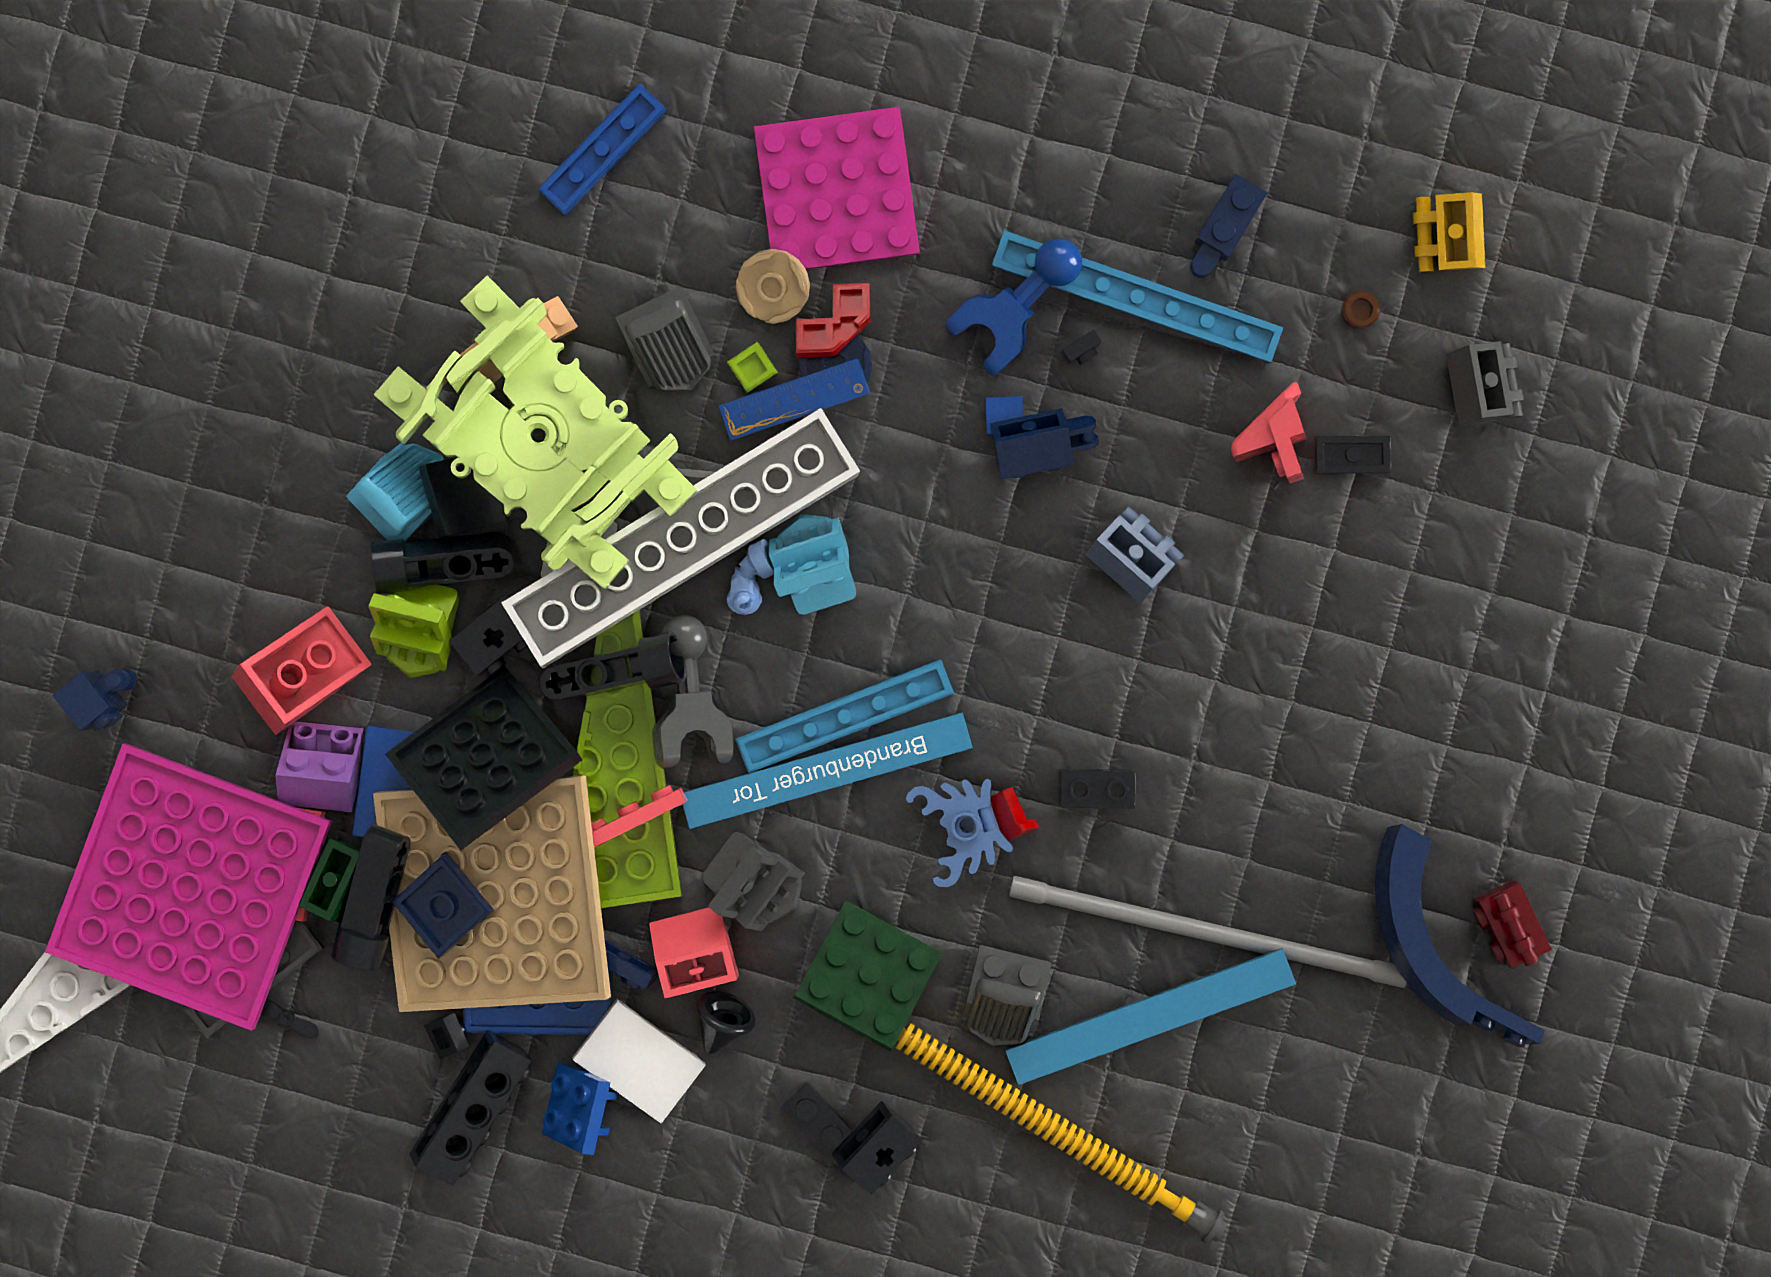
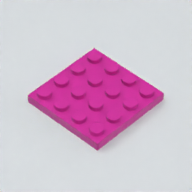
(838, 188)

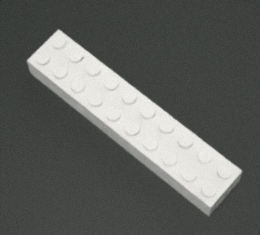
(667, 551)

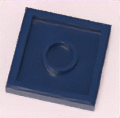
(442, 905)

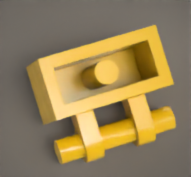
(1458, 232)

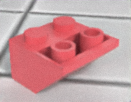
(692, 952)

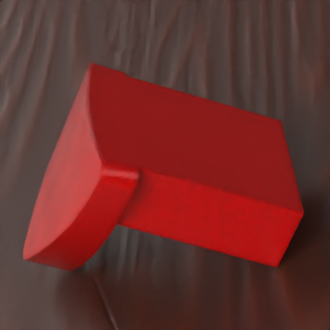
(1011, 815)

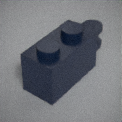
(1226, 224)
(1040, 442)

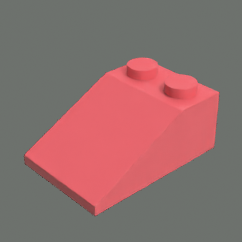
(300, 670)

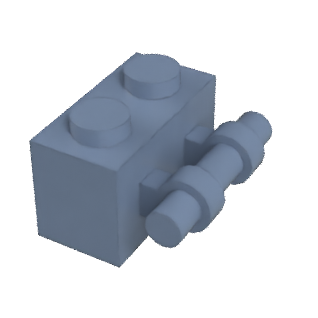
(1134, 554)

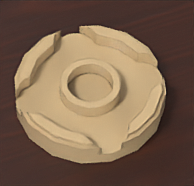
(772, 286)

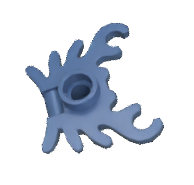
(969, 826)

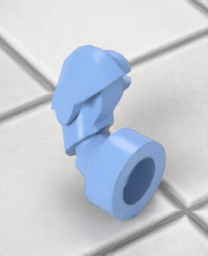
(745, 592)

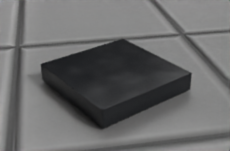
(457, 502)

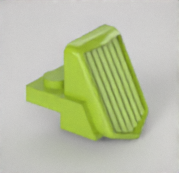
(415, 628)

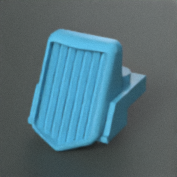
(394, 492)
(812, 563)

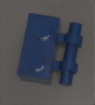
(93, 697)

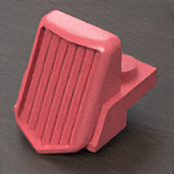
(1275, 429)

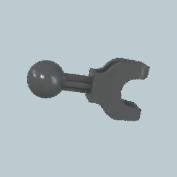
(690, 708)

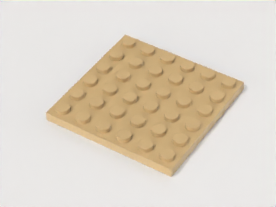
(545, 898)

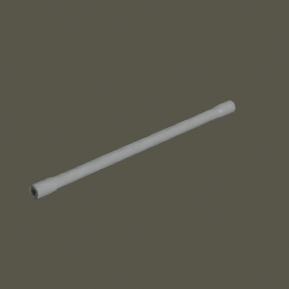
(1041, 893)

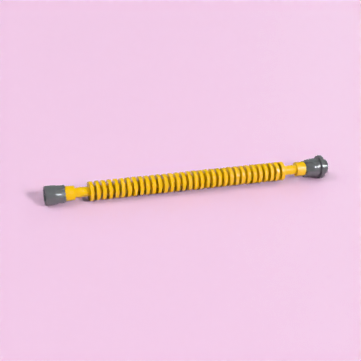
(1194, 1215)

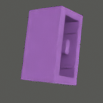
(320, 766)

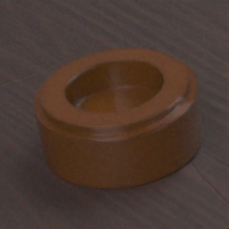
(1360, 309)

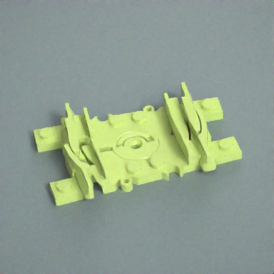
(547, 396)

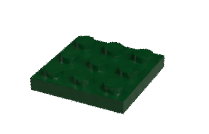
(867, 976)

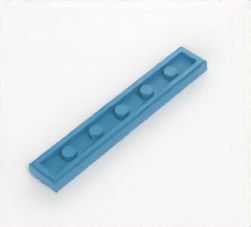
(844, 716)

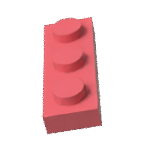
(633, 815)

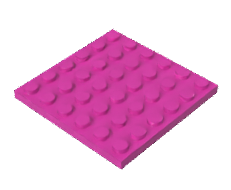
(188, 886)

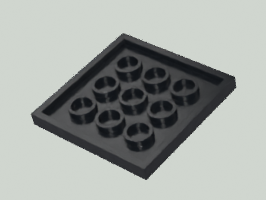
(483, 757)

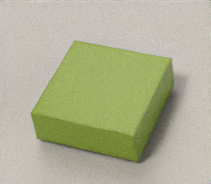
(752, 367)

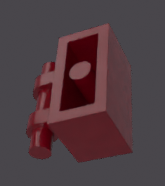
(1511, 925)

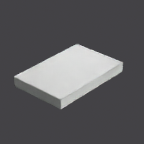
(639, 1061)

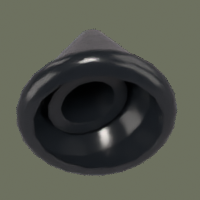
(723, 1019)

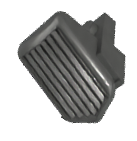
(667, 342)
(752, 883)
(1005, 996)

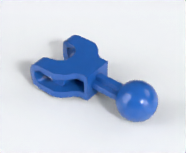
(1006, 314)

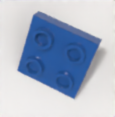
(577, 1108)

